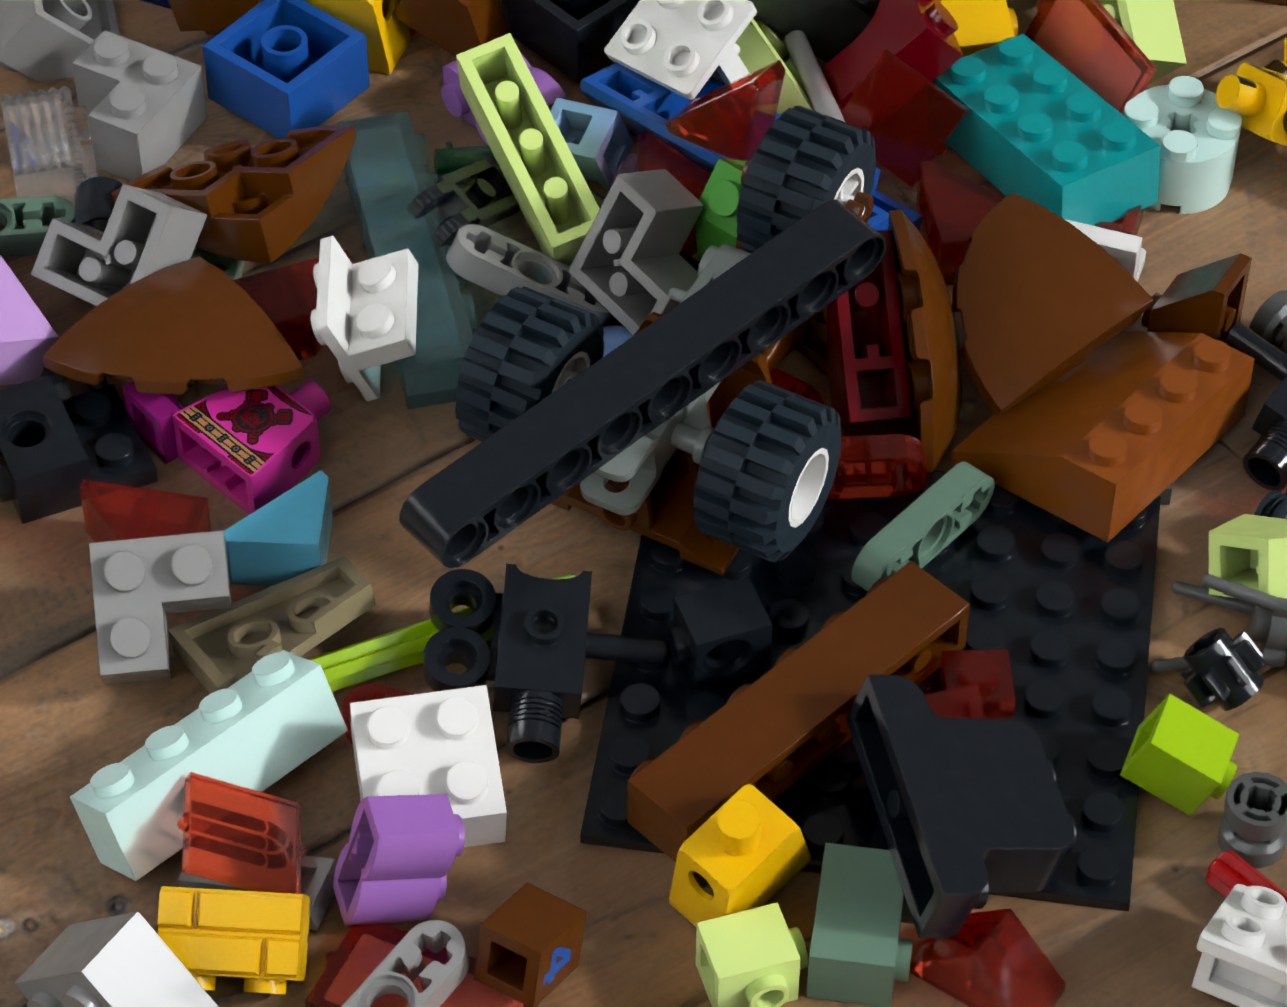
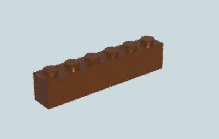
(798, 709)

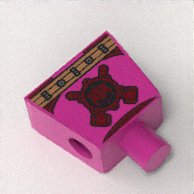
(252, 440)

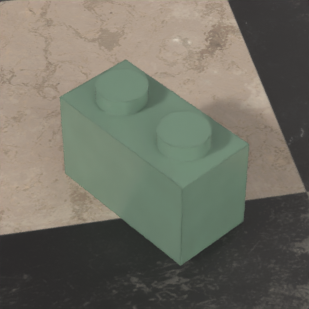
(858, 928)

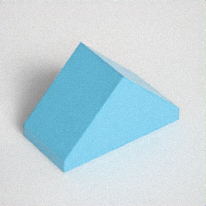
(282, 536)

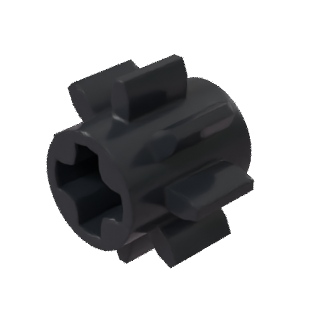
(1223, 669)

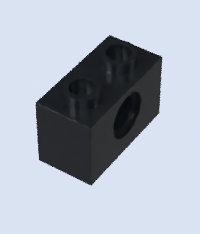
(39, 451)

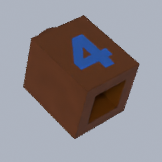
(529, 945)

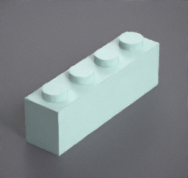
(236, 736)

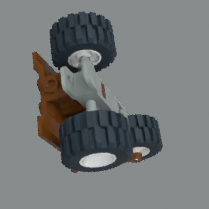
(745, 457)

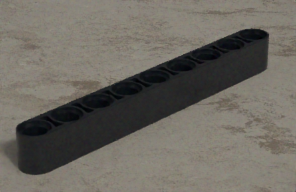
(640, 384)

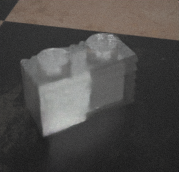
(45, 143)

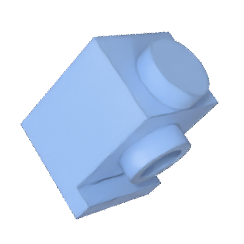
(594, 138)

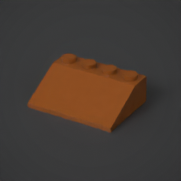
(1115, 427)

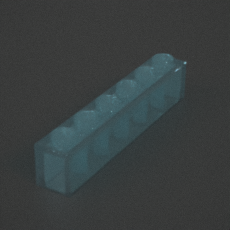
(383, 179)

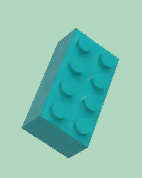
(1049, 135)

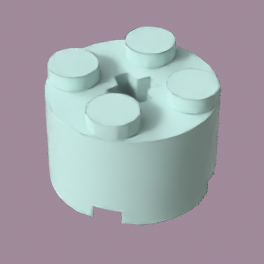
(1194, 139)

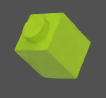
(1181, 755)

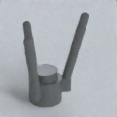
(1267, 620)

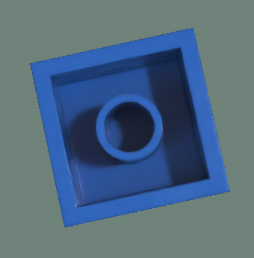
(286, 66)

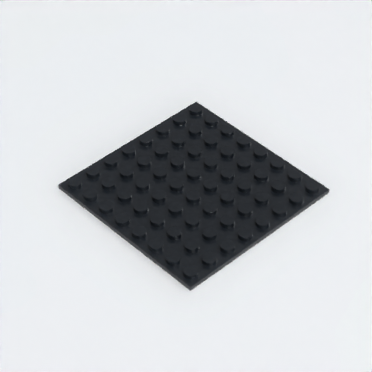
(1034, 584)

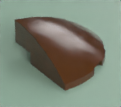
(259, 195)
(1036, 300)
(174, 330)
(928, 341)

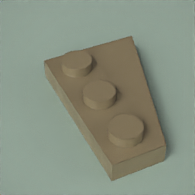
(285, 617)

